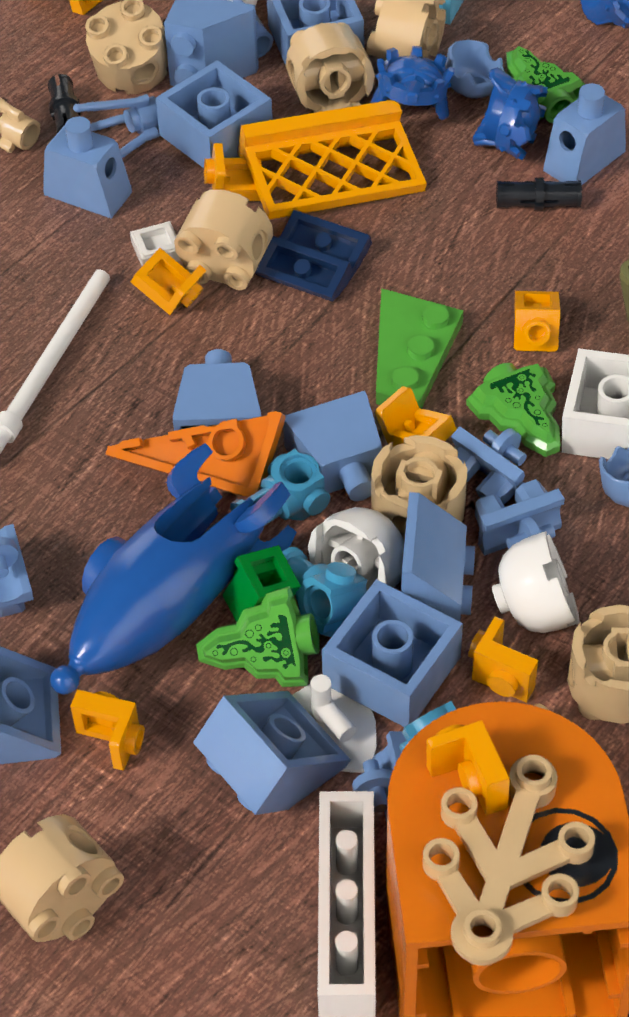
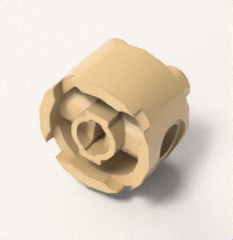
(407, 25)
(128, 46)
(329, 67)
(224, 238)
(422, 467)
(601, 665)
(56, 879)

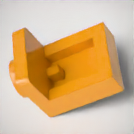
(229, 174)
(168, 282)
(403, 418)
(501, 667)
(109, 719)

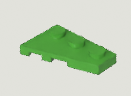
(413, 343)

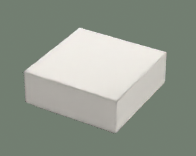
(150, 239)

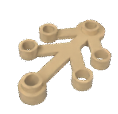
(504, 866)

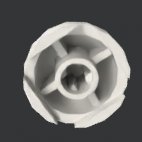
(361, 540)
(535, 586)

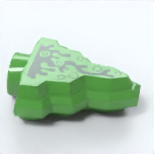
(562, 86)
(521, 402)
(266, 641)

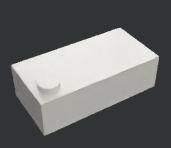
(597, 405)

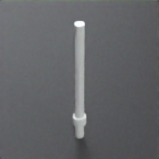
(11, 418)

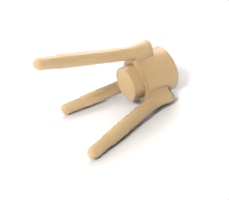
(16, 128)

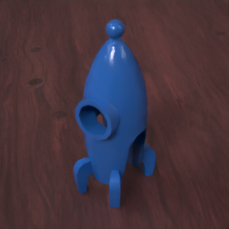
(164, 575)

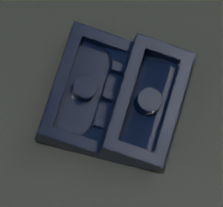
(314, 256)

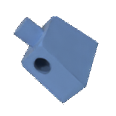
(586, 136)
(85, 169)
(215, 392)
(340, 439)

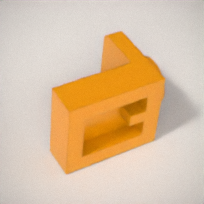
(536, 321)
(477, 763)

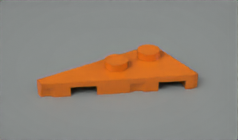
(238, 458)

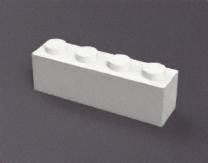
(346, 905)

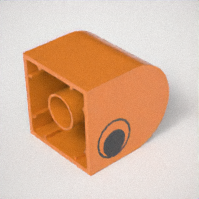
(554, 967)

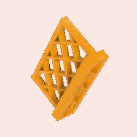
(323, 134)

